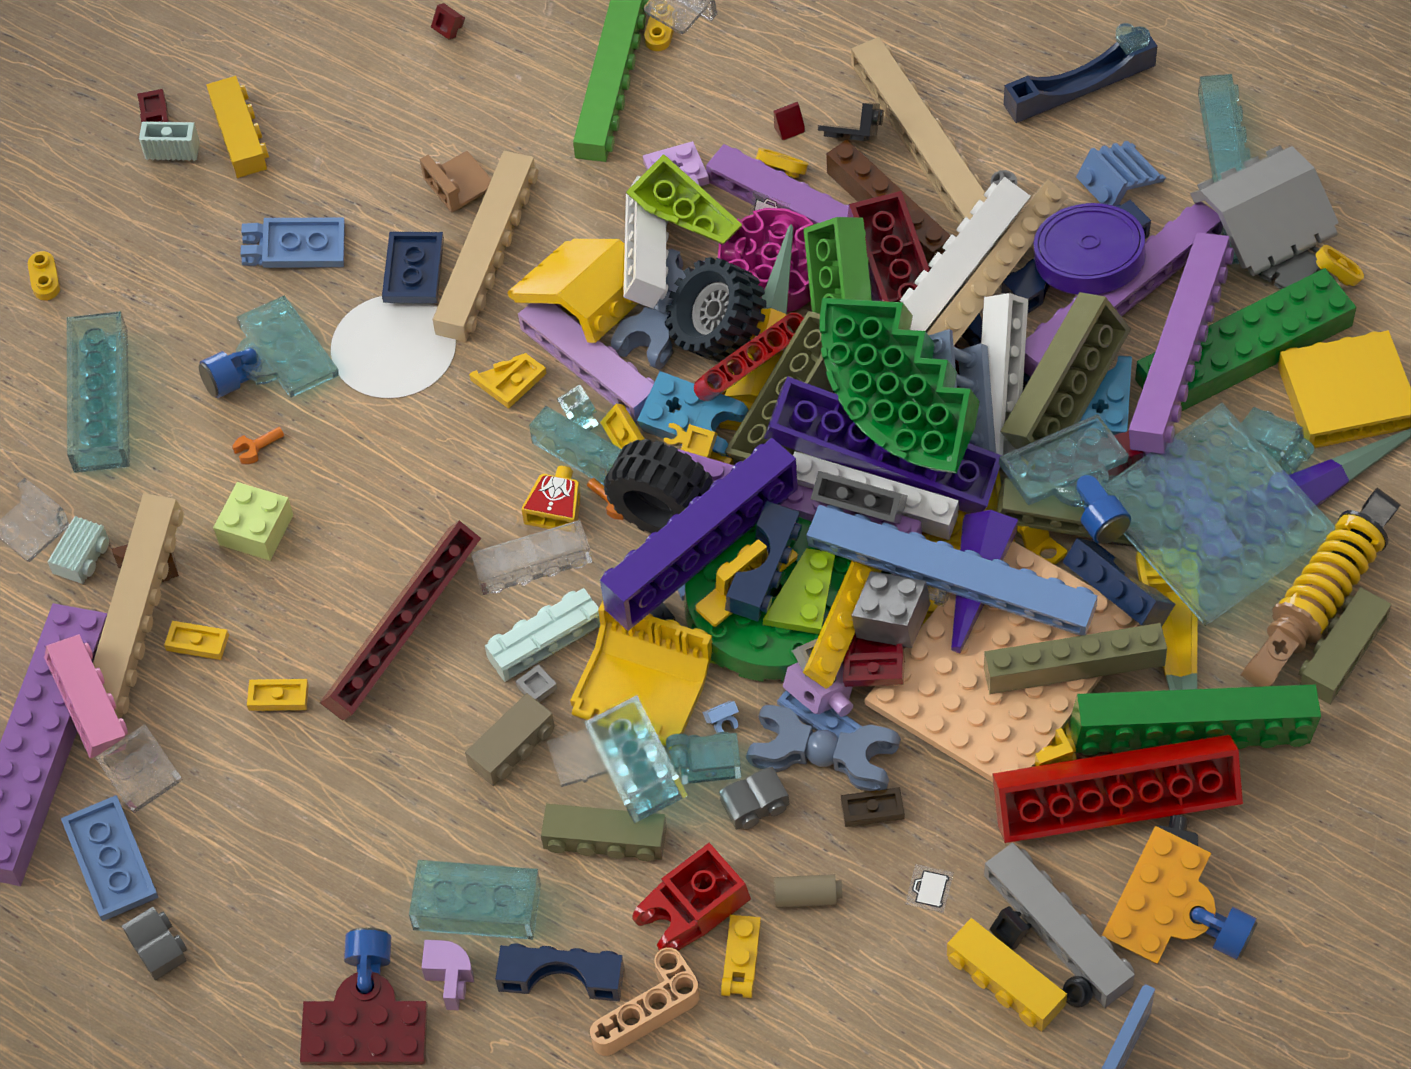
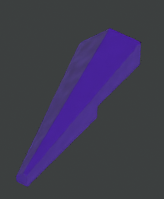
(990, 536)

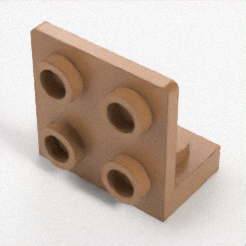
(456, 180)

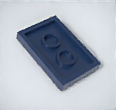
(413, 267)

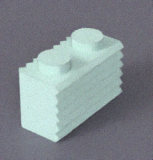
(169, 140)
(79, 550)

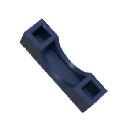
(751, 590)
(1135, 598)
(523, 967)

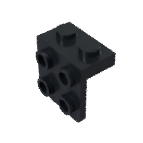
(870, 119)

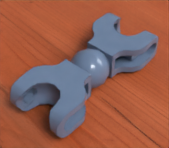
(650, 326)
(823, 748)

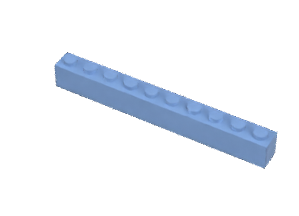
(952, 570)

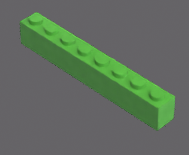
(609, 80)

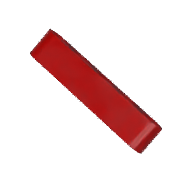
(740, 361)

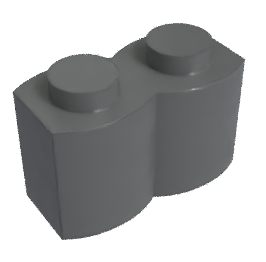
(754, 798)
(155, 943)

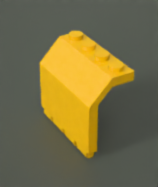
(584, 279)
(651, 660)

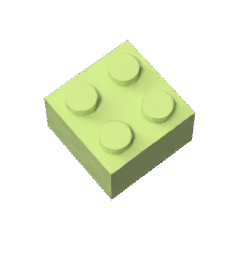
(253, 521)

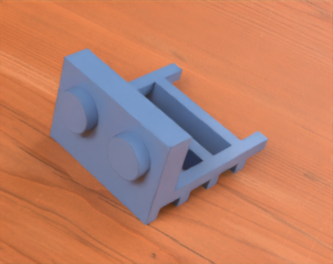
(1114, 171)

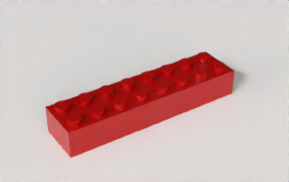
(1117, 788)

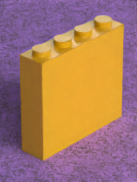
(1347, 388)

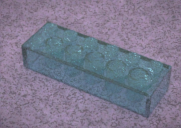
(97, 392)

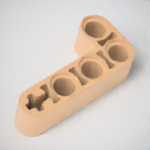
(641, 1009)

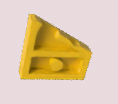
(510, 378)

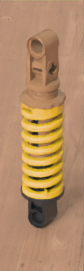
(1322, 586)

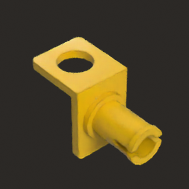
(1039, 540)

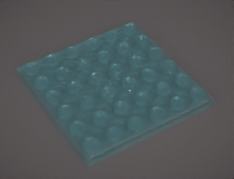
(1216, 514)

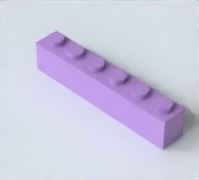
(591, 362)

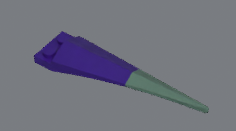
(1328, 477)

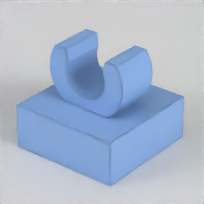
(721, 713)

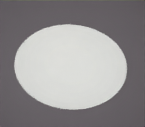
(390, 348)

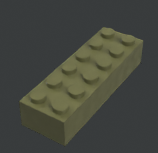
(800, 361)
(1068, 371)

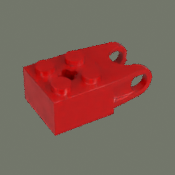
(693, 898)

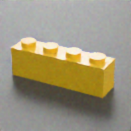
(237, 127)
(1006, 975)

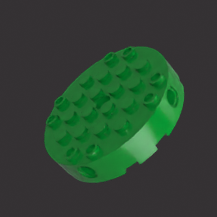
(747, 644)

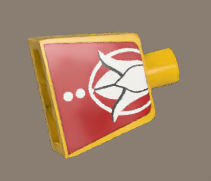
(553, 500)

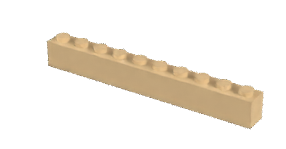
(918, 128)
(999, 261)

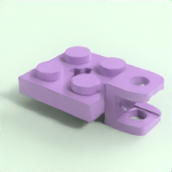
(685, 157)

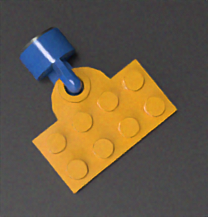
(1169, 901)

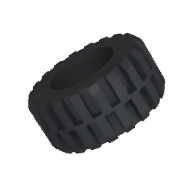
(653, 483)

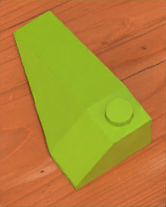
(680, 200)

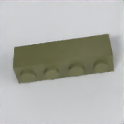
(1345, 644)
(602, 832)

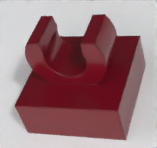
(447, 21)

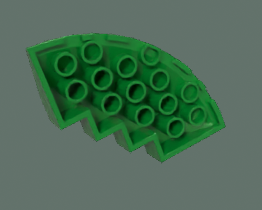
(893, 383)

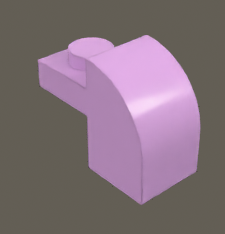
(450, 964)

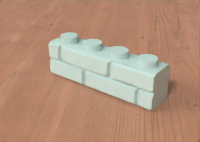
(543, 634)

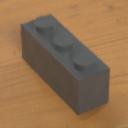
(859, 497)

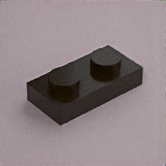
(872, 807)

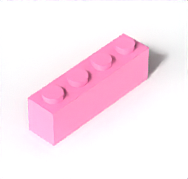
(84, 694)

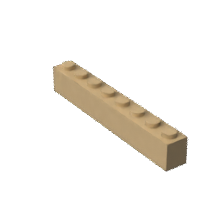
(485, 246)
(136, 595)

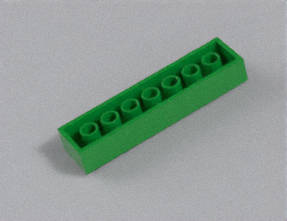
(1258, 333)
(1158, 718)

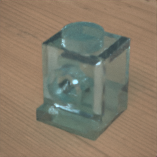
(578, 407)

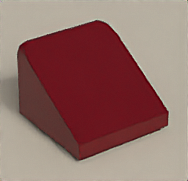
(789, 121)

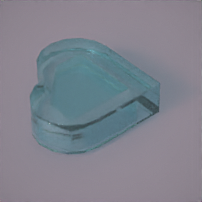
(1131, 37)

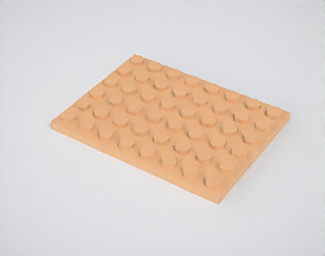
(948, 694)

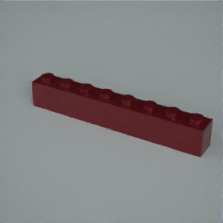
(400, 621)

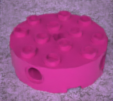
(758, 245)

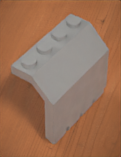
(1270, 208)

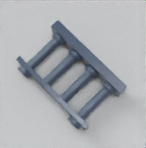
(974, 376)

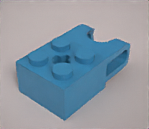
(673, 393)
(1112, 397)

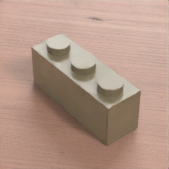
(510, 739)

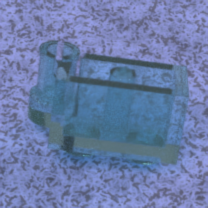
(1280, 438)
(705, 757)

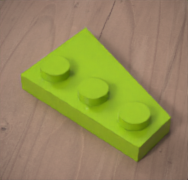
(804, 595)

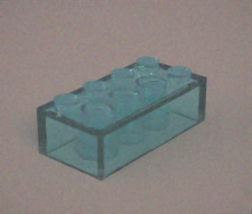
(635, 759)
(475, 899)

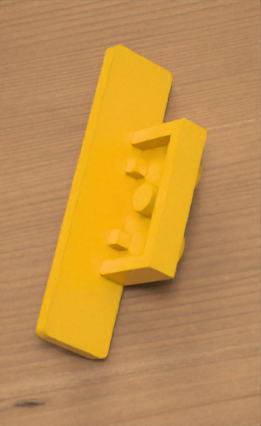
(748, 559)

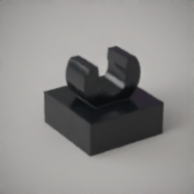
(1010, 927)

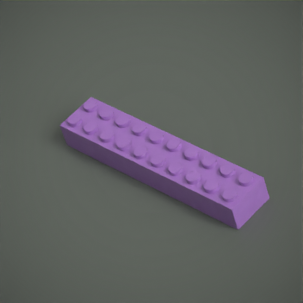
(37, 743)

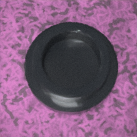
(1078, 991)

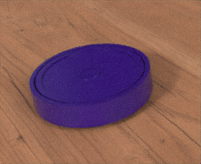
(1089, 248)

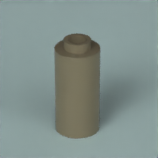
(807, 890)

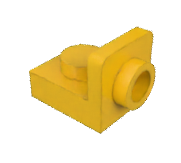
(1054, 754)

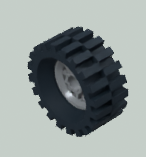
(715, 309)

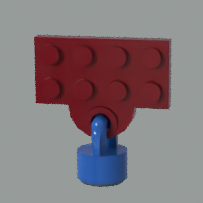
(365, 1018)

